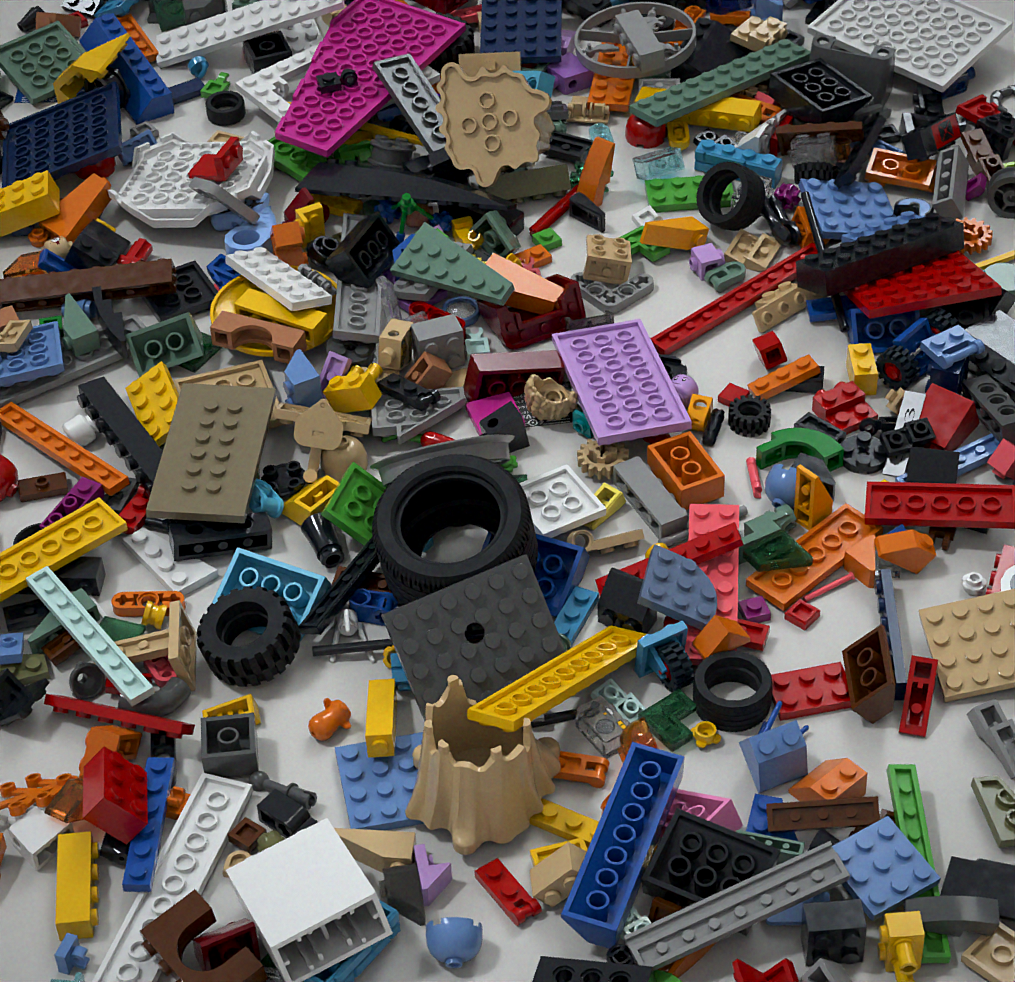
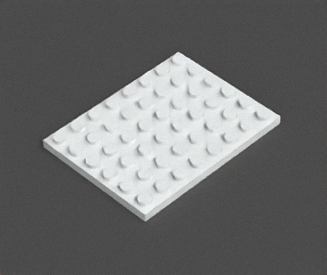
(931, 37)

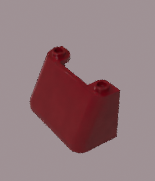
(521, 328)

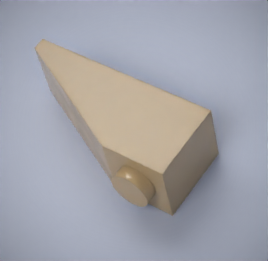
(378, 847)

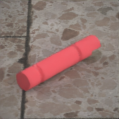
(754, 477)

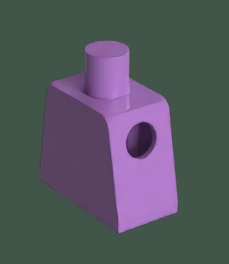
(570, 74)

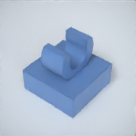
(70, 954)

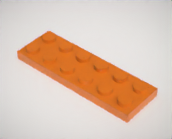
(609, 90)
(826, 545)

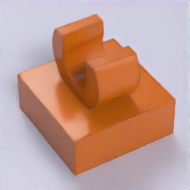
(176, 802)

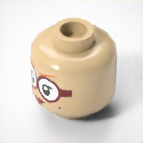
(59, 246)

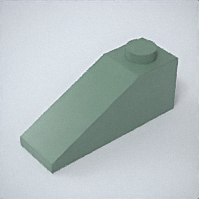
(79, 331)
(51, 627)

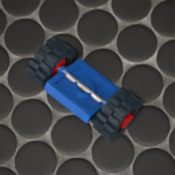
(905, 360)

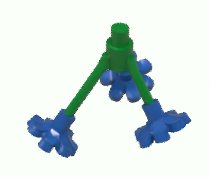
(389, 210)

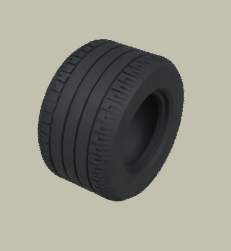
(441, 495)

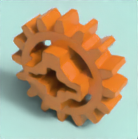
(976, 236)

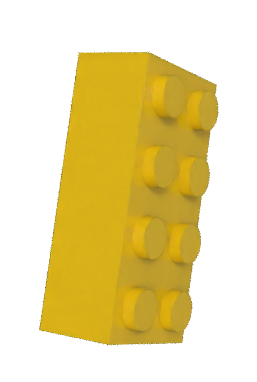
(28, 202)

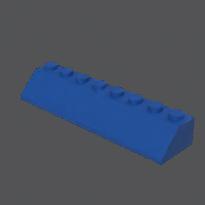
(148, 92)
(623, 844)

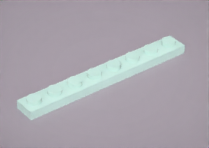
(90, 636)

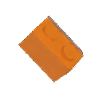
(831, 780)

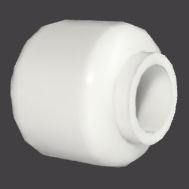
(80, 430)

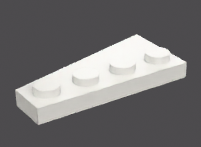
(158, 559)

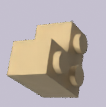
(556, 874)

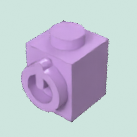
(705, 259)

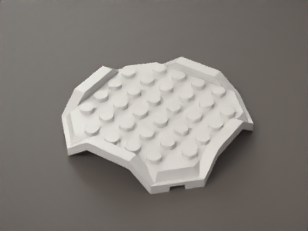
(160, 180)

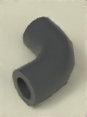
(163, 701)

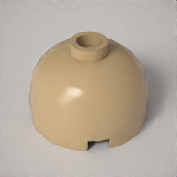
(337, 461)

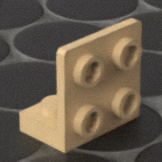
(607, 259)

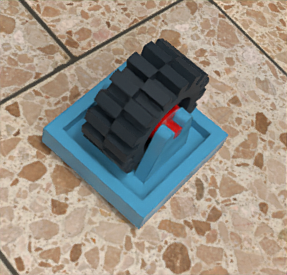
(666, 656)

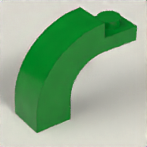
(792, 441)

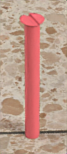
(829, 586)

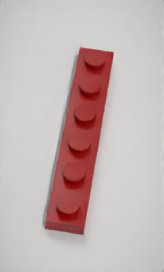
(697, 549)
(128, 718)

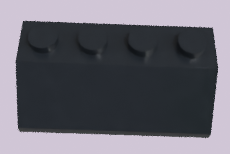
(364, 252)

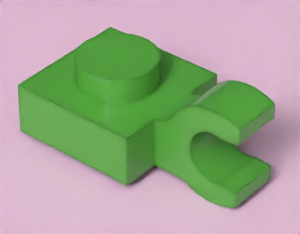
(217, 85)

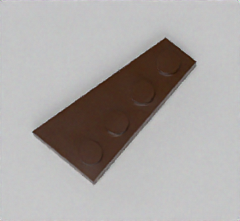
(845, 133)

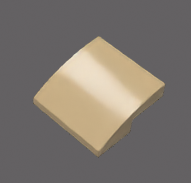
(752, 251)

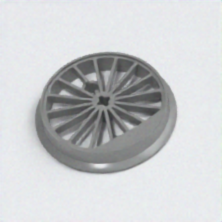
(487, 446)

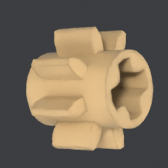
(895, 400)

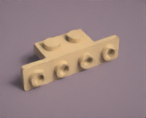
(780, 305)

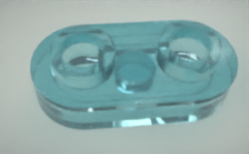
(600, 130)

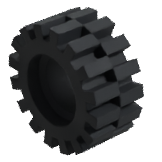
(815, 170)
(749, 406)

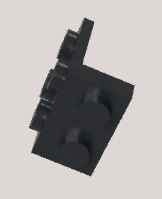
(16, 698)

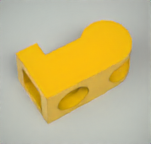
(461, 228)

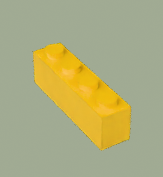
(266, 308)
(76, 885)

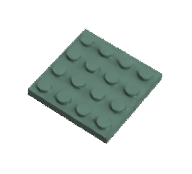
(39, 59)

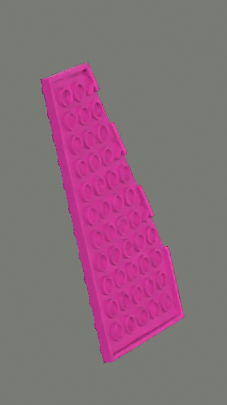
(354, 41)

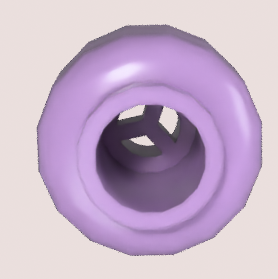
(685, 388)

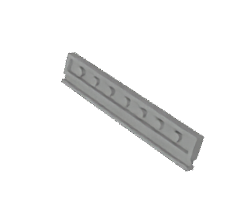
(737, 907)

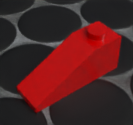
(918, 696)

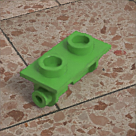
(350, 152)

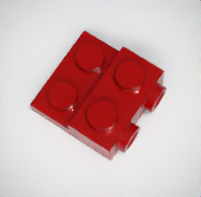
(843, 406)

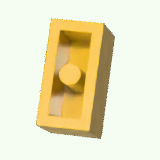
(862, 367)

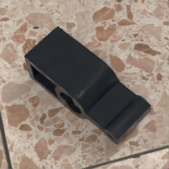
(283, 814)

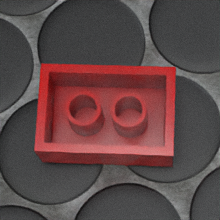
(115, 795)

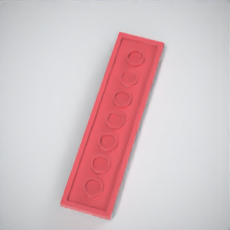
(720, 570)

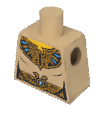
(395, 349)

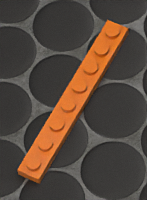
(62, 448)

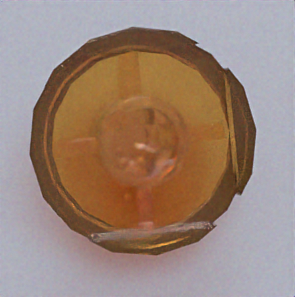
(636, 732)

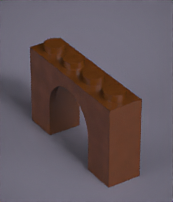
(175, 929)

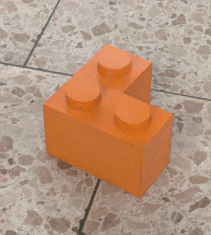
(287, 243)
(112, 737)

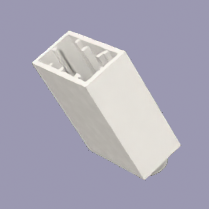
(309, 902)

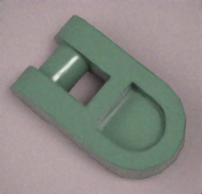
(725, 275)

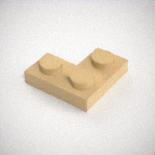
(14, 335)

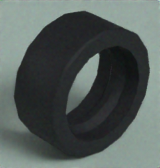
(227, 116)

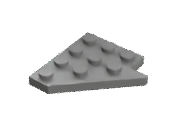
(400, 419)

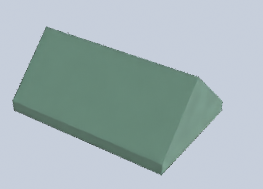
(167, 341)

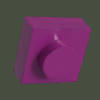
(976, 186)
(754, 610)

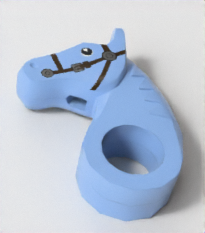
(242, 234)

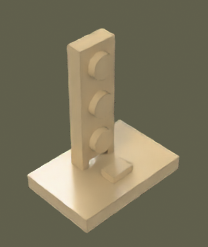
(491, 61)
(176, 642)

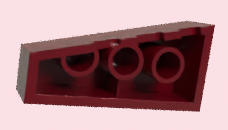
(508, 372)

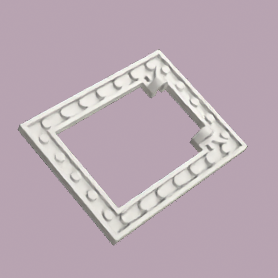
(263, 85)

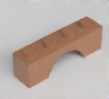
(234, 330)

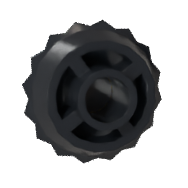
(321, 249)

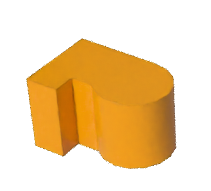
(698, 414)

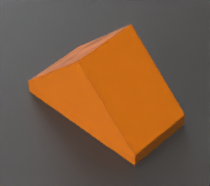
(861, 561)
(719, 636)

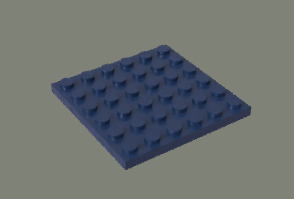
(64, 136)

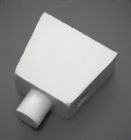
(37, 835)

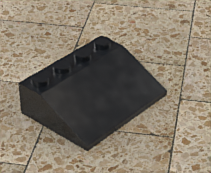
(711, 50)
(817, 92)
(998, 359)
(703, 859)

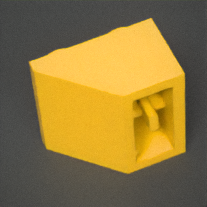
(310, 499)

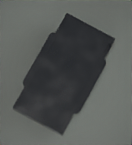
(982, 879)

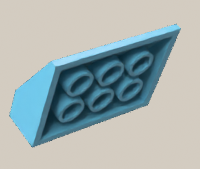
(297, 586)

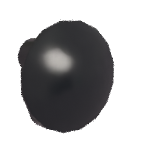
(284, 478)

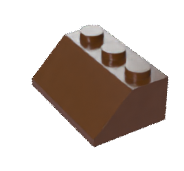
(870, 675)

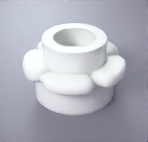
(973, 583)

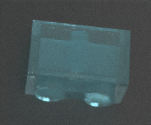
(658, 163)

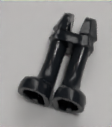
(781, 228)

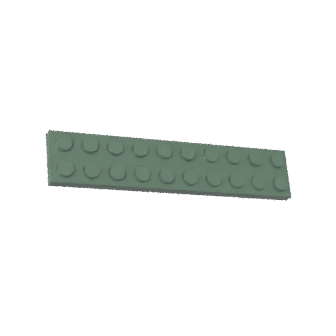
(719, 83)

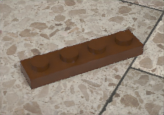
(822, 814)

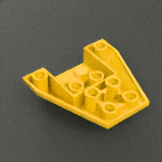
(89, 66)

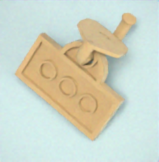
(320, 429)

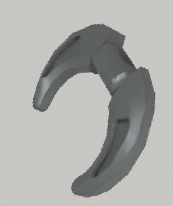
(997, 96)

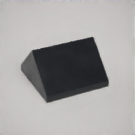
(932, 466)

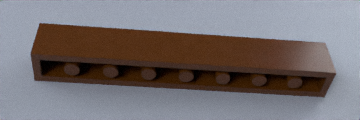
(116, 283)

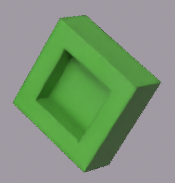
(547, 238)

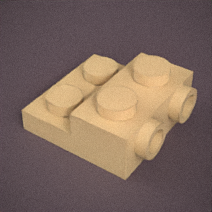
(758, 33)

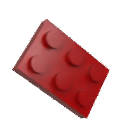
(810, 691)

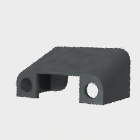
(870, 72)

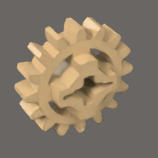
(600, 459)

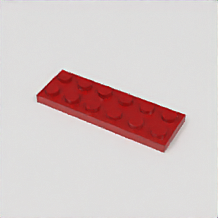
(940, 505)

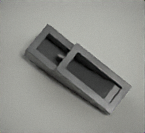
(956, 914)

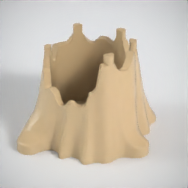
(492, 121)
(477, 776)

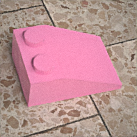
(709, 807)

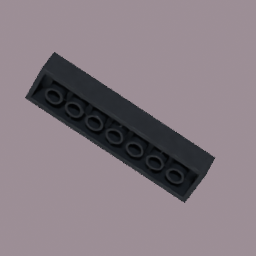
(879, 254)

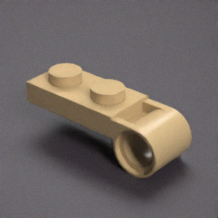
(607, 544)

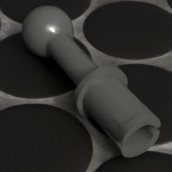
(261, 781)

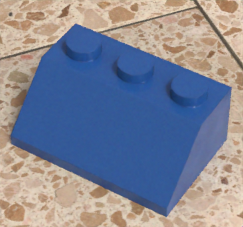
(878, 330)

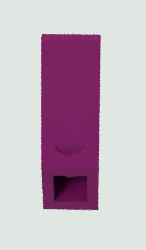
(81, 494)

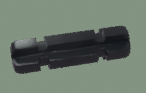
(713, 427)

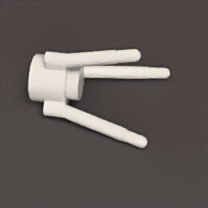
(348, 625)

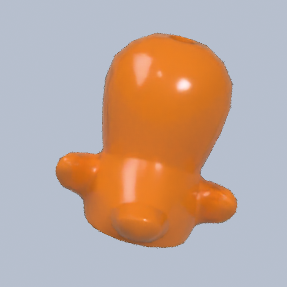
(326, 722)

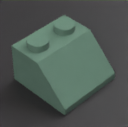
(496, 235)

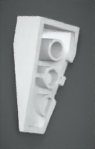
(760, 137)

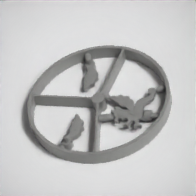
(652, 9)

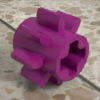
(788, 195)

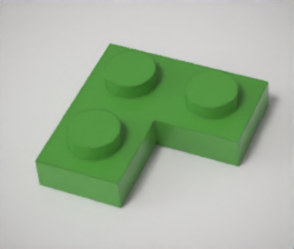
(650, 251)

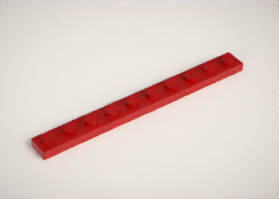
(729, 304)

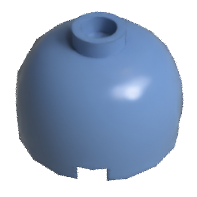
(781, 486)
(454, 940)

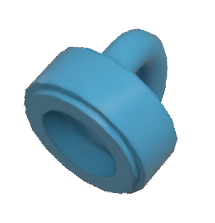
(198, 66)

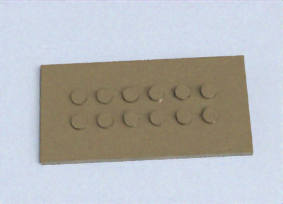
(212, 453)

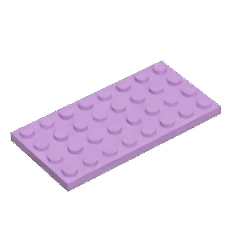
(621, 382)

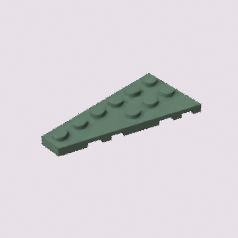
(445, 265)

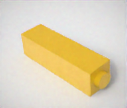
(381, 718)

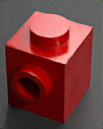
(769, 350)

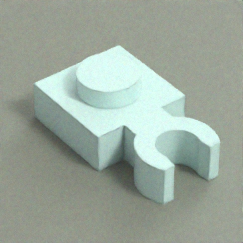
(476, 343)

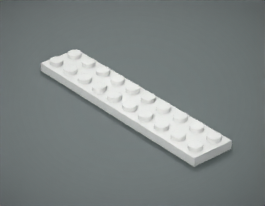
(237, 27)
(180, 868)

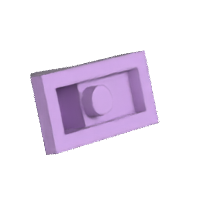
(334, 366)
(432, 877)

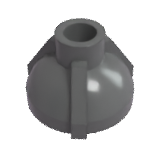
(91, 682)

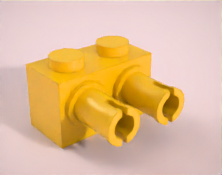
(355, 390)
(901, 944)

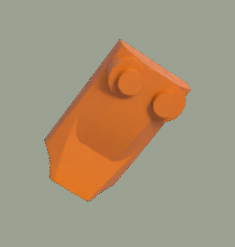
(895, 169)

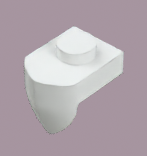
(645, 215)

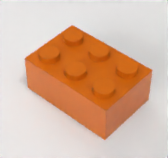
(686, 470)

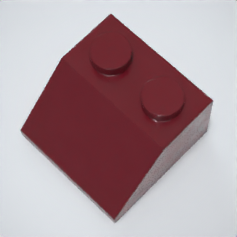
(220, 945)

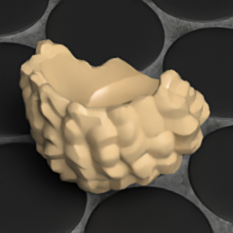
(548, 399)

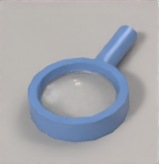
(464, 308)

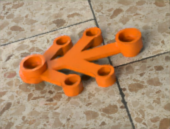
(24, 797)

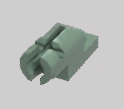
(765, 526)

